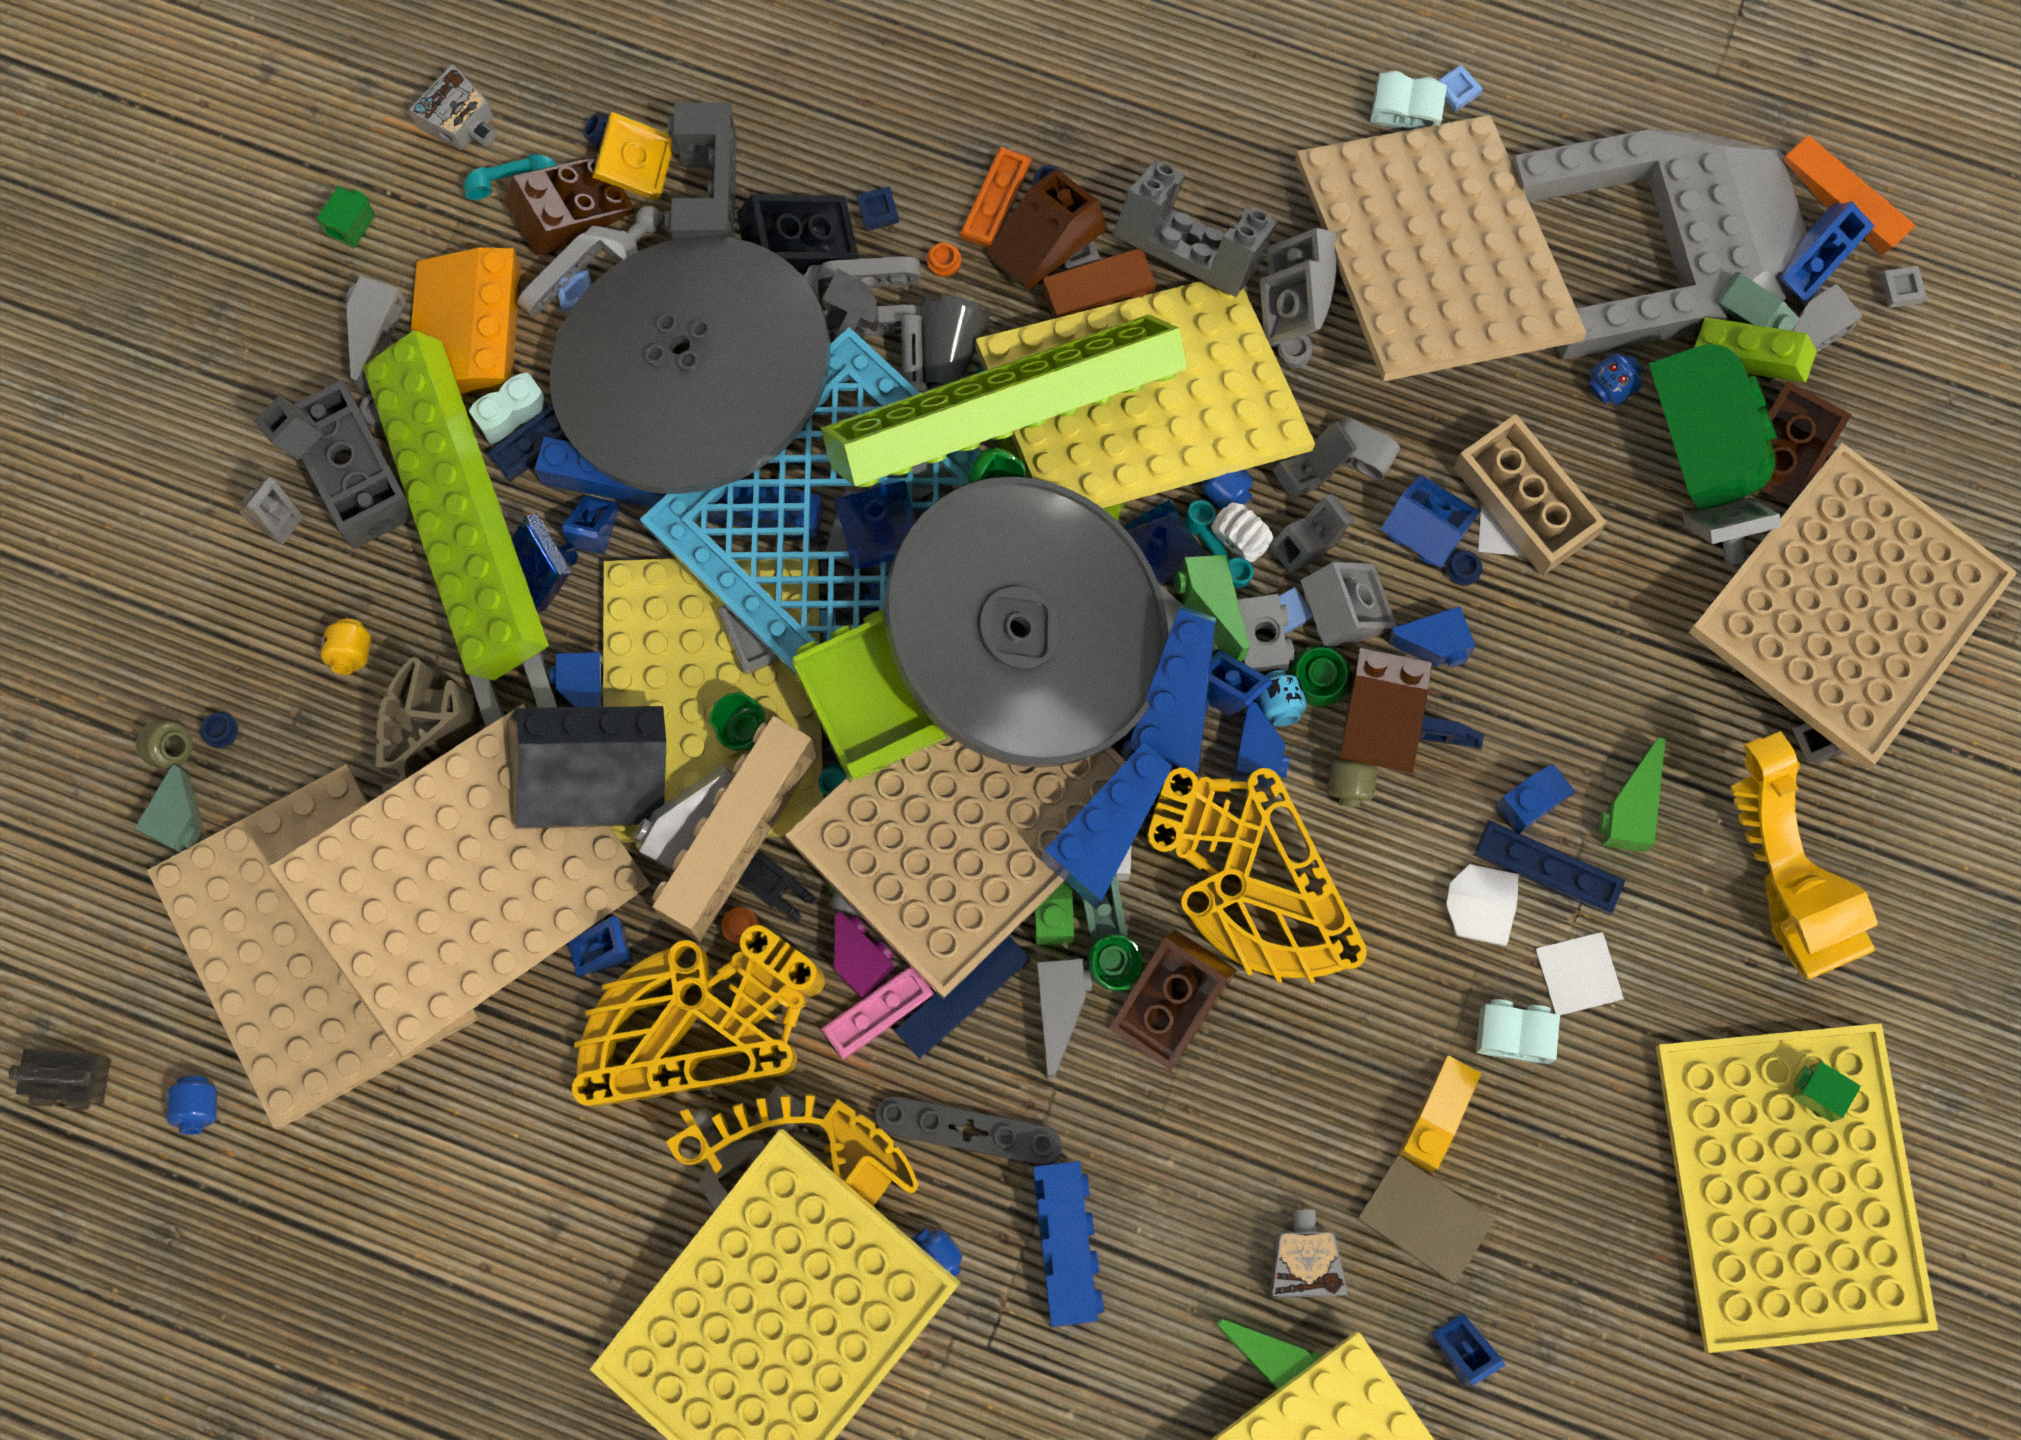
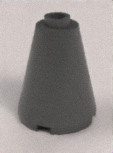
(949, 337)

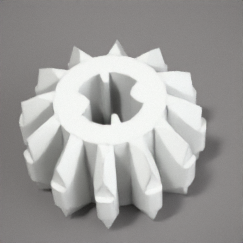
(1242, 532)

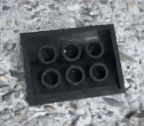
(586, 765)

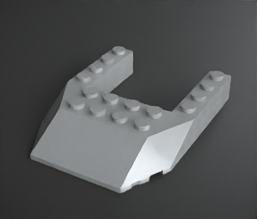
(1720, 210)

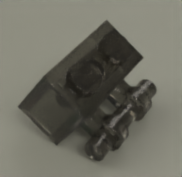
(61, 1077)

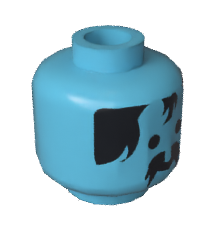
(1283, 700)

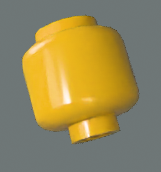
(345, 646)

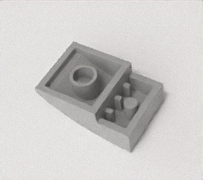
(1298, 285)

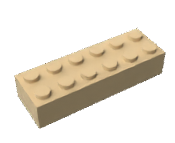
(734, 829)

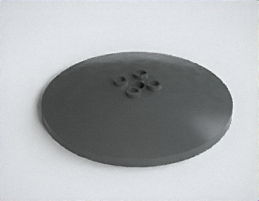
(698, 414)
(1075, 586)

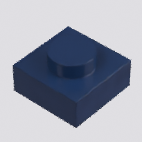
(877, 208)

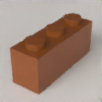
(1099, 284)

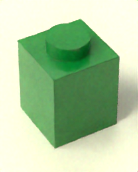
(346, 216)
(1824, 1091)

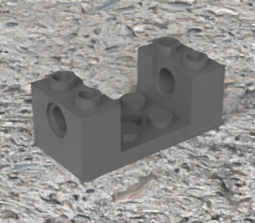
(704, 138)
(1179, 240)
(364, 491)

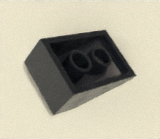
(799, 227)

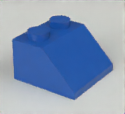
(1429, 521)

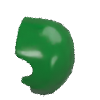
(994, 464)
(736, 720)
(1114, 962)

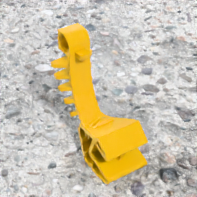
(1811, 911)
(859, 1151)

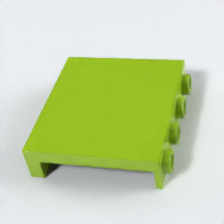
(863, 699)

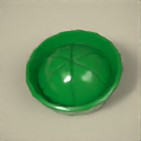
(1322, 673)

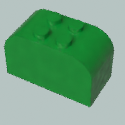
(1716, 423)

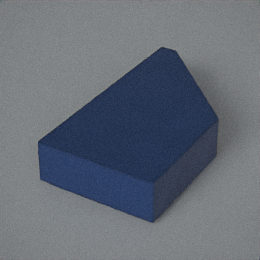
(1450, 733)

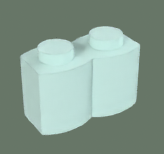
(1407, 101)
(505, 411)
(1518, 1033)

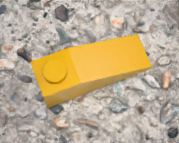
(1440, 1115)

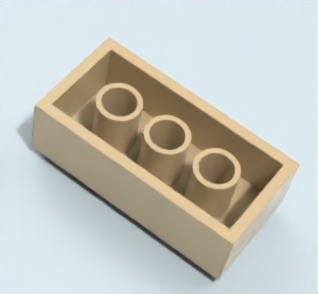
(1529, 494)

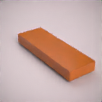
(996, 197)

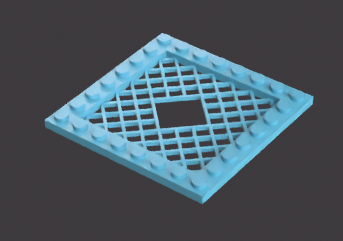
(675, 515)

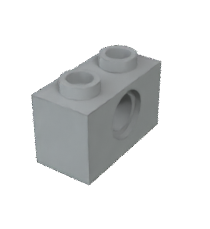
(1268, 614)

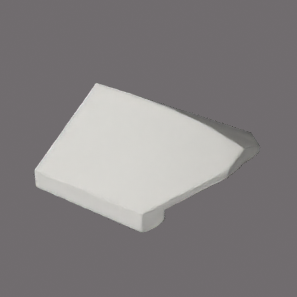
(1483, 904)

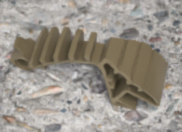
(421, 720)

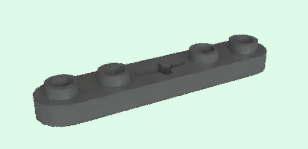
(1005, 1140)

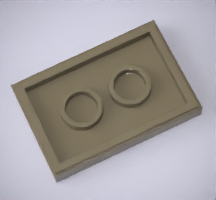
(1426, 1219)

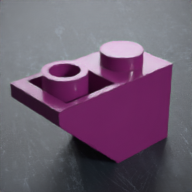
(857, 958)

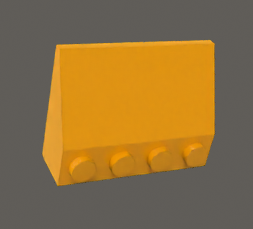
(473, 309)

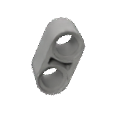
(1374, 450)

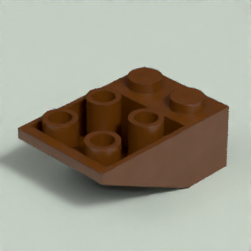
(562, 203)
(1047, 229)

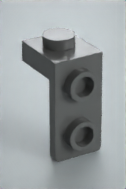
(1315, 467)

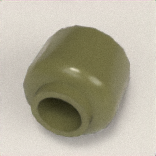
(164, 744)
(1352, 781)

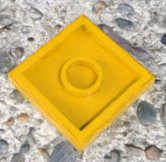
(633, 156)

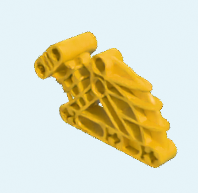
(1198, 818)
(767, 982)

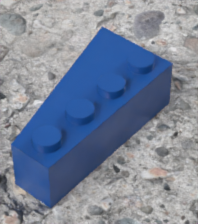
(1180, 692)
(1101, 833)
(1065, 1244)

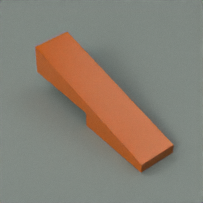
(1837, 184)

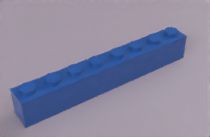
(565, 468)

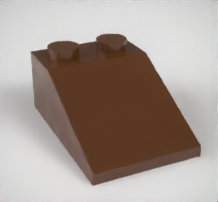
(1805, 435)
(1385, 710)
(1172, 999)

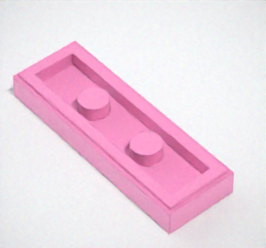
(877, 1012)

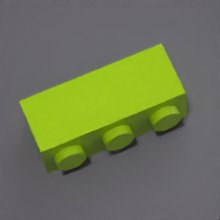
(1762, 349)

